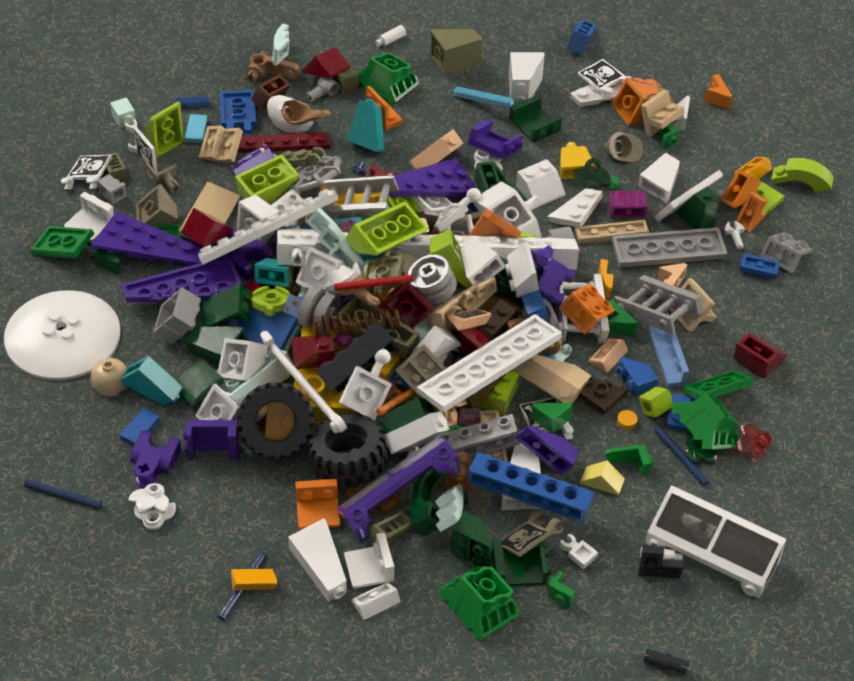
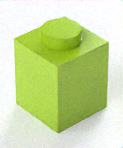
(656, 401)

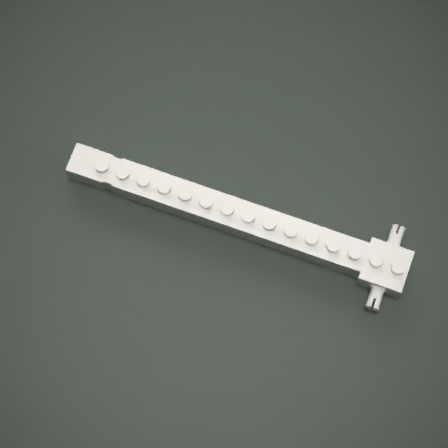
(294, 244)

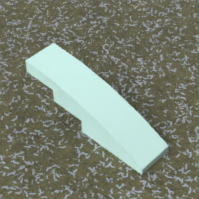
(281, 44)
(334, 239)
(450, 507)

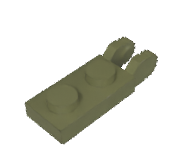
(304, 157)

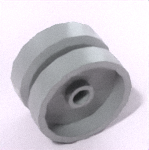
(433, 278)
(318, 303)

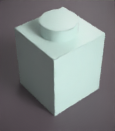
(122, 112)

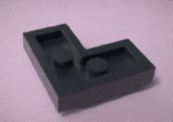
(654, 565)

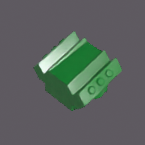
(388, 77)
(708, 422)
(481, 600)

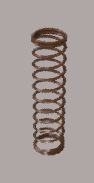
(318, 331)

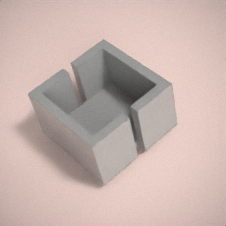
(177, 316)

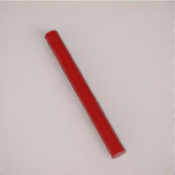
(373, 282)

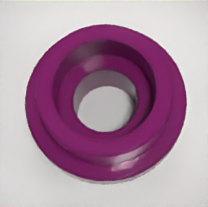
(343, 340)

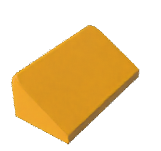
(757, 167)
(253, 579)

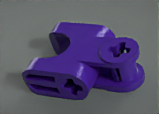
(251, 251)
(151, 459)

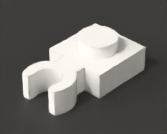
(580, 552)

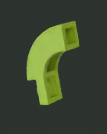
(806, 171)

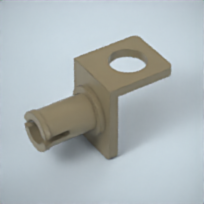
(165, 176)

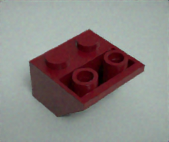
(758, 354)

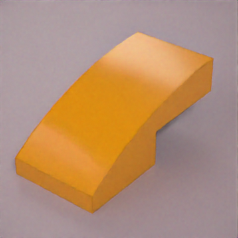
(606, 278)

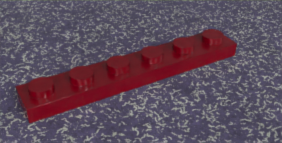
(284, 142)

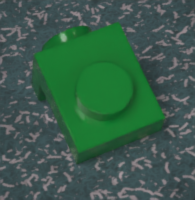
(669, 135)
(560, 593)

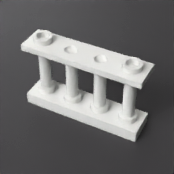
(601, 329)

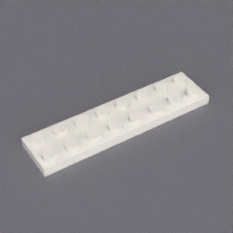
(260, 229)
(489, 363)

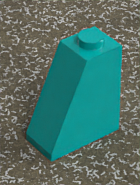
(367, 126)
(152, 381)

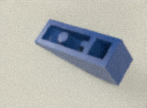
(581, 37)

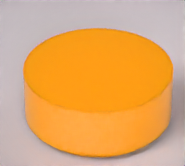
(627, 419)

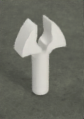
(735, 233)

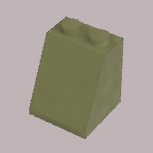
(455, 49)

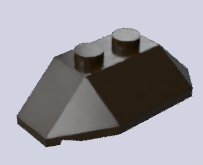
(502, 311)

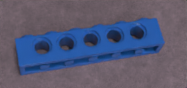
(530, 487)

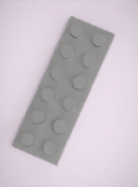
(669, 247)

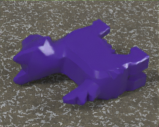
(553, 275)

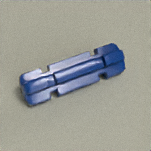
(193, 101)

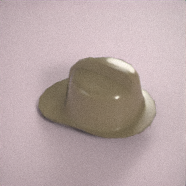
(624, 147)

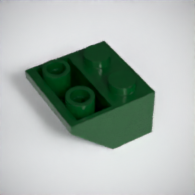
(471, 540)

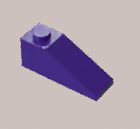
(549, 447)

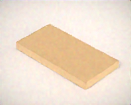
(215, 202)

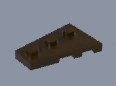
(602, 394)

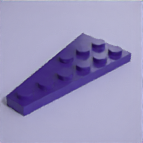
(436, 180)
(144, 242)
(198, 279)

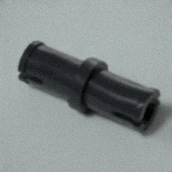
(666, 661)

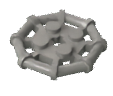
(314, 174)

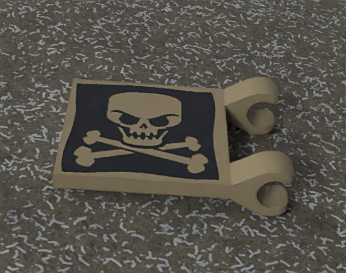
(529, 534)

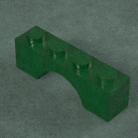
(423, 511)

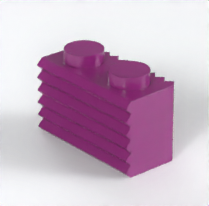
(627, 204)

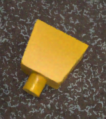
(572, 159)

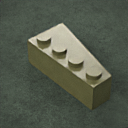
(405, 337)

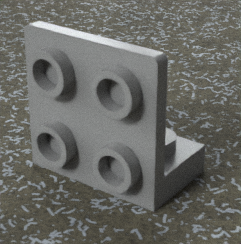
(786, 250)

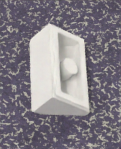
(680, 122)
(376, 600)

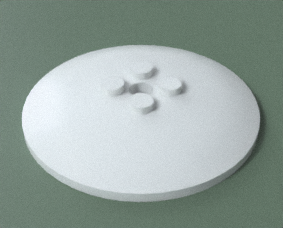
(51, 354)

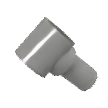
(324, 87)

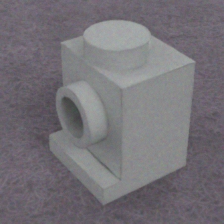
(111, 189)

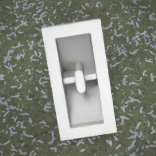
(439, 341)

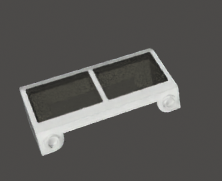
(717, 539)

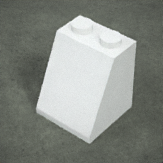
(525, 74)

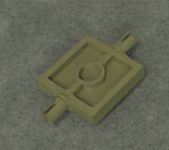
(381, 268)

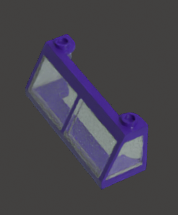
(434, 454)

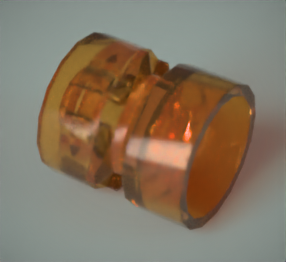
(461, 477)

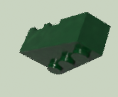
(488, 175)

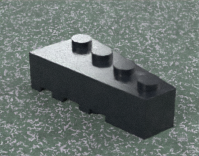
(359, 353)

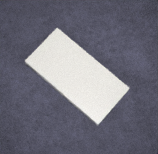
(680, 201)

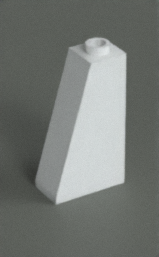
(526, 459)
(319, 558)

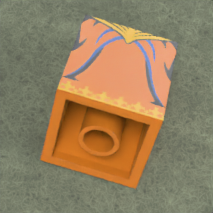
(632, 95)

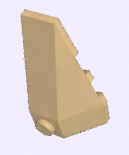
(463, 301)
(554, 377)

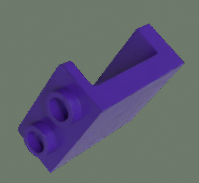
(493, 143)
(213, 436)

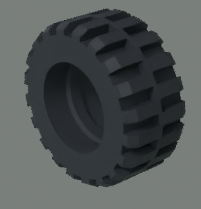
(259, 443)
(351, 467)

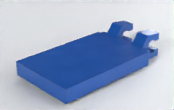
(238, 110)
(278, 326)

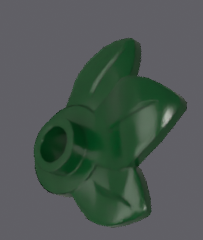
(592, 178)
(695, 452)

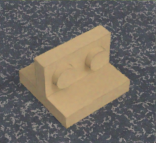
(659, 112)
(689, 319)

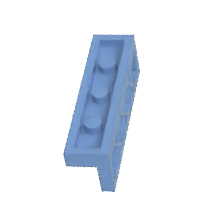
(669, 357)

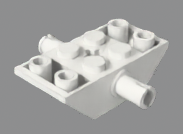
(507, 203)

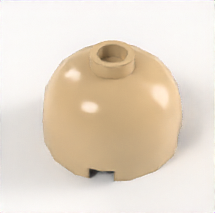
(107, 376)

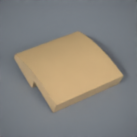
(220, 144)

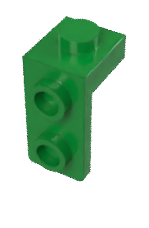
(631, 453)

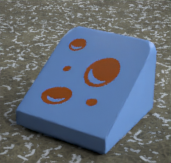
(292, 305)

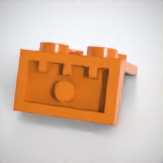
(389, 117)
(493, 225)
(586, 307)
(317, 501)

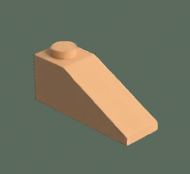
(437, 150)

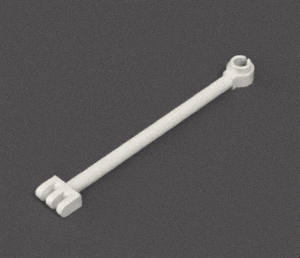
(337, 423)

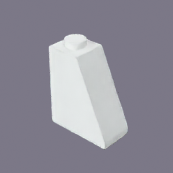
(660, 177)
(480, 261)
(416, 433)

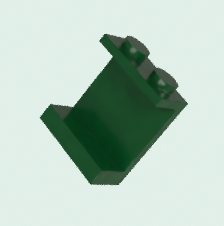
(533, 120)
(226, 305)
(523, 570)

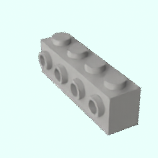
(484, 436)

